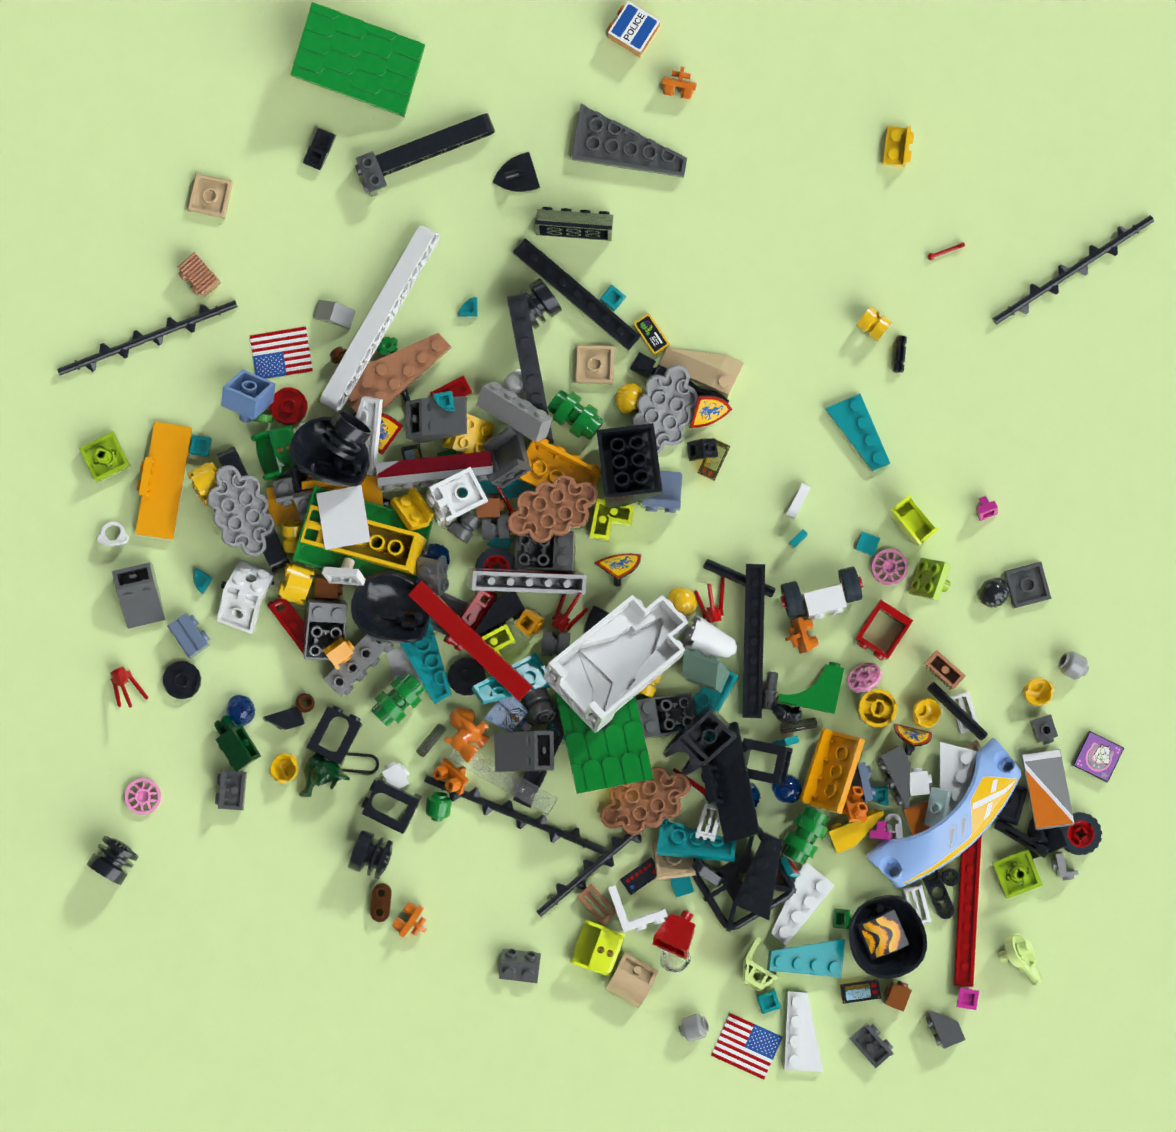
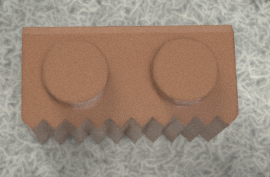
(199, 275)
(944, 670)

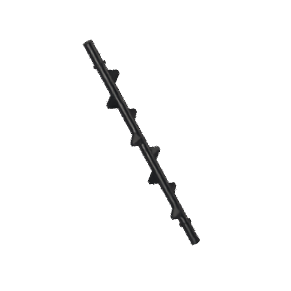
(1081, 267)
(155, 336)
(521, 819)
(589, 868)

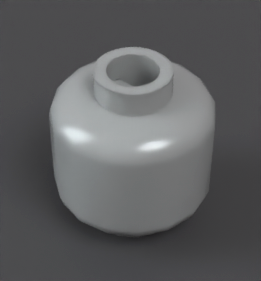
(1073, 665)
(694, 1027)

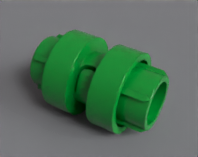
(582, 419)
(388, 710)
(809, 827)

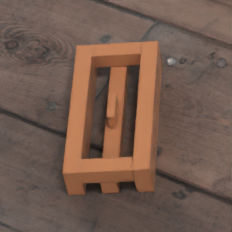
(608, 916)

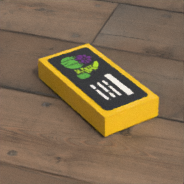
(651, 334)

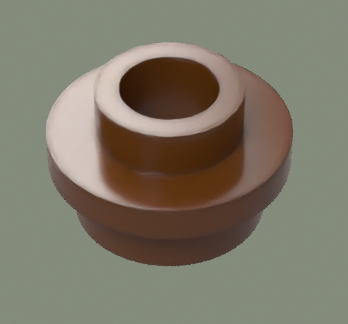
(337, 355)
(310, 703)

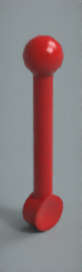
(931, 256)
(505, 500)

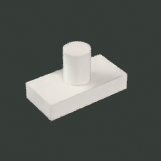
(345, 574)

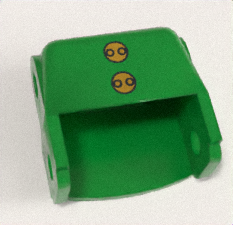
(274, 451)

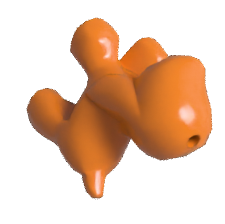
(468, 733)

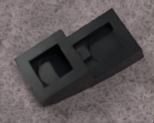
(319, 149)

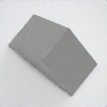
(334, 313)

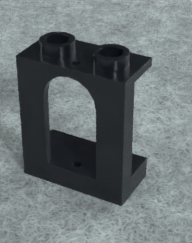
(354, 726)
(781, 766)
(383, 787)

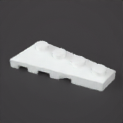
(370, 414)
(955, 771)
(810, 892)
(800, 1037)

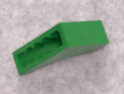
(822, 694)

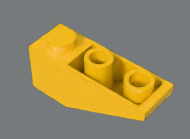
(850, 834)

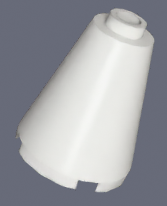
(708, 639)

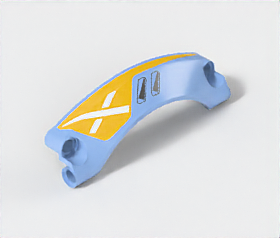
(928, 851)

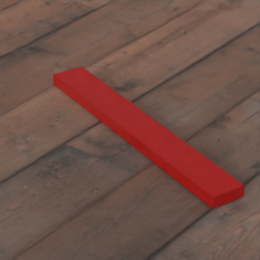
(470, 640)
(967, 915)

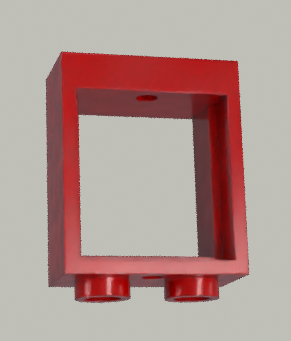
(893, 613)

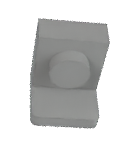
(284, 491)
(302, 502)

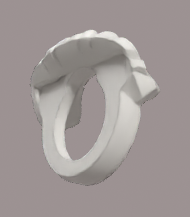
(122, 538)

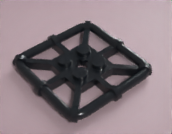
(730, 871)

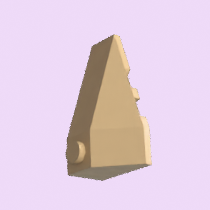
(710, 370)

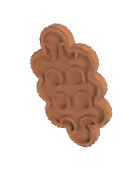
(552, 509)
(645, 802)

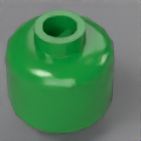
(438, 806)

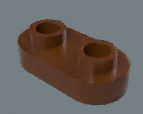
(379, 902)

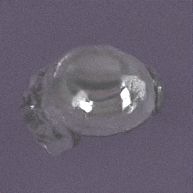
(674, 963)

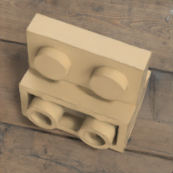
(632, 980)

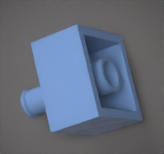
(248, 395)

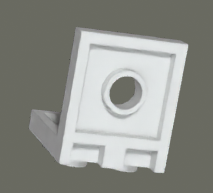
(445, 501)
(244, 596)
(637, 923)

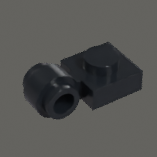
(644, 366)

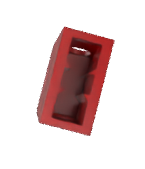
(676, 934)

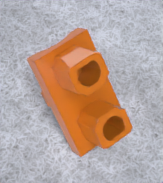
(687, 86)
(799, 635)
(453, 776)
(854, 805)
(403, 927)

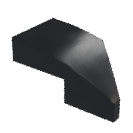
(285, 719)

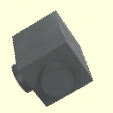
(1044, 729)

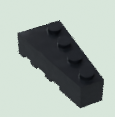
(759, 883)

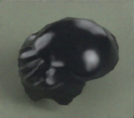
(994, 592)
(786, 714)

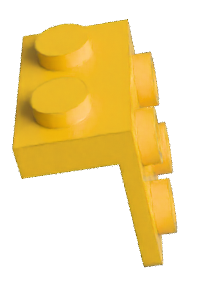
(477, 433)

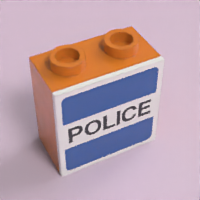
(633, 28)

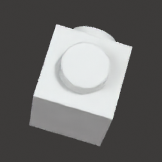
(396, 775)
(919, 782)

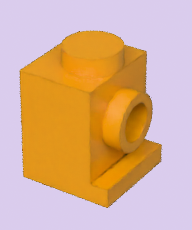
(532, 624)
(339, 651)

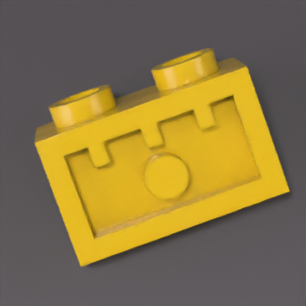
(897, 146)
(412, 510)

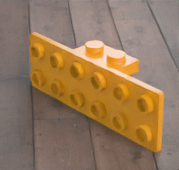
(162, 480)
(280, 514)

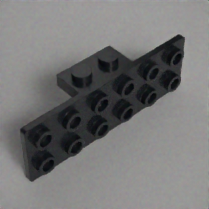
(730, 790)

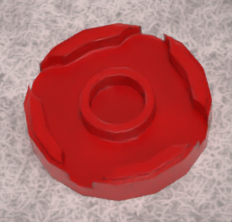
(289, 406)

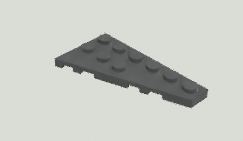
(615, 145)

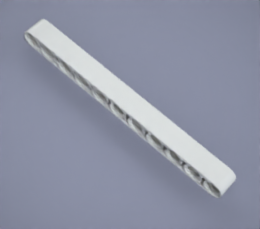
(379, 318)

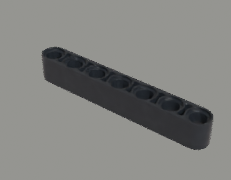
(435, 144)
(274, 551)

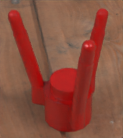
(712, 614)
(561, 621)
(119, 678)

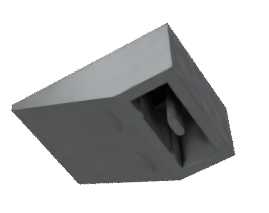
(429, 422)
(553, 555)
(139, 595)
(323, 625)
(663, 713)
(524, 751)
(897, 769)

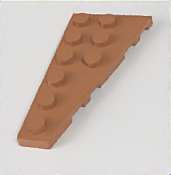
(397, 371)

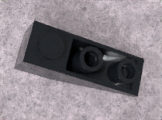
(503, 609)

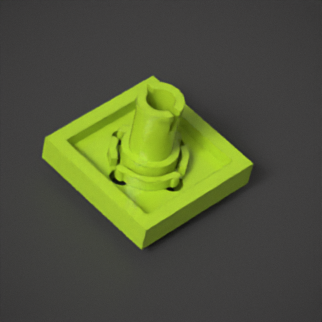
(93, 452)
(930, 579)
(1018, 873)

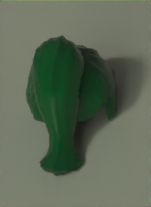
(319, 772)

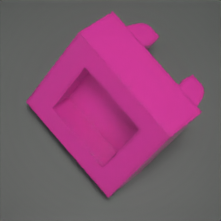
(986, 509)
(881, 831)
(967, 998)

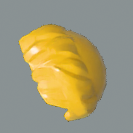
(627, 398)
(683, 600)
(1038, 691)
(926, 713)
(284, 767)

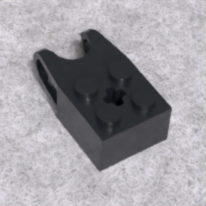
(698, 745)

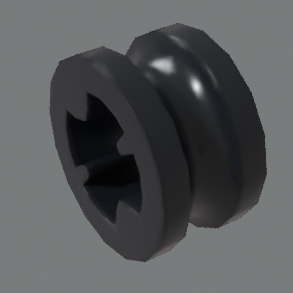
(955, 881)

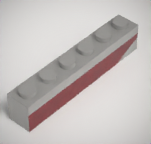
(431, 470)
(526, 581)

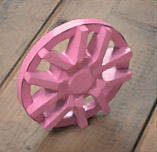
(889, 566)
(864, 677)
(142, 796)

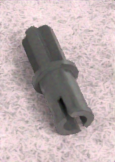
(770, 690)

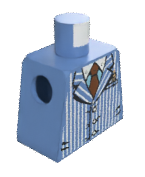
(509, 715)

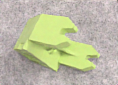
(750, 969)

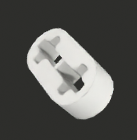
(798, 501)
(898, 827)

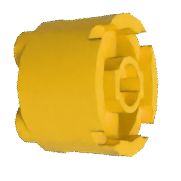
(203, 480)
(296, 583)
(877, 708)

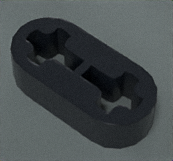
(708, 872)

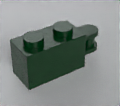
(235, 744)

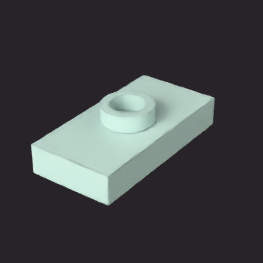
(937, 806)

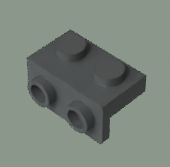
(371, 172)
(433, 573)
(231, 790)
(519, 965)
(872, 1045)

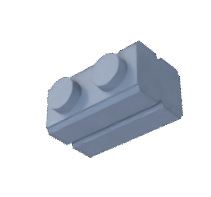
(188, 635)

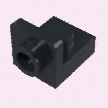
(702, 449)

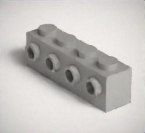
(514, 411)
(364, 655)

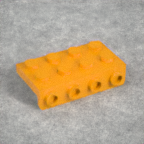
(552, 461)
(831, 770)

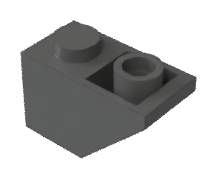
(947, 1029)

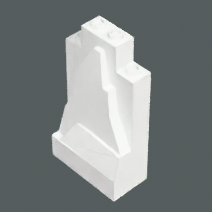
(617, 659)

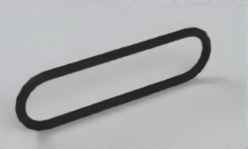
(362, 771)

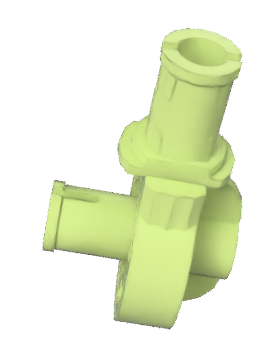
(1021, 955)

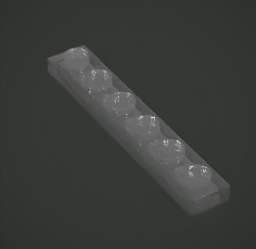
(507, 781)

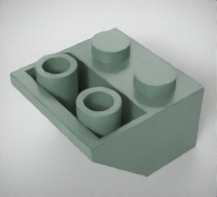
(704, 670)

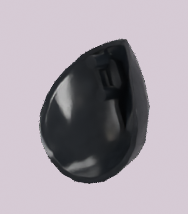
(320, 462)
(387, 611)
(900, 961)

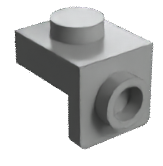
(1059, 865)

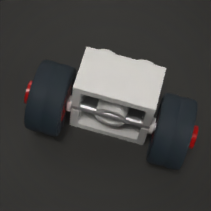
(825, 600)

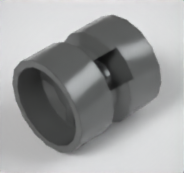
(464, 526)
(495, 527)
(554, 643)
(540, 706)

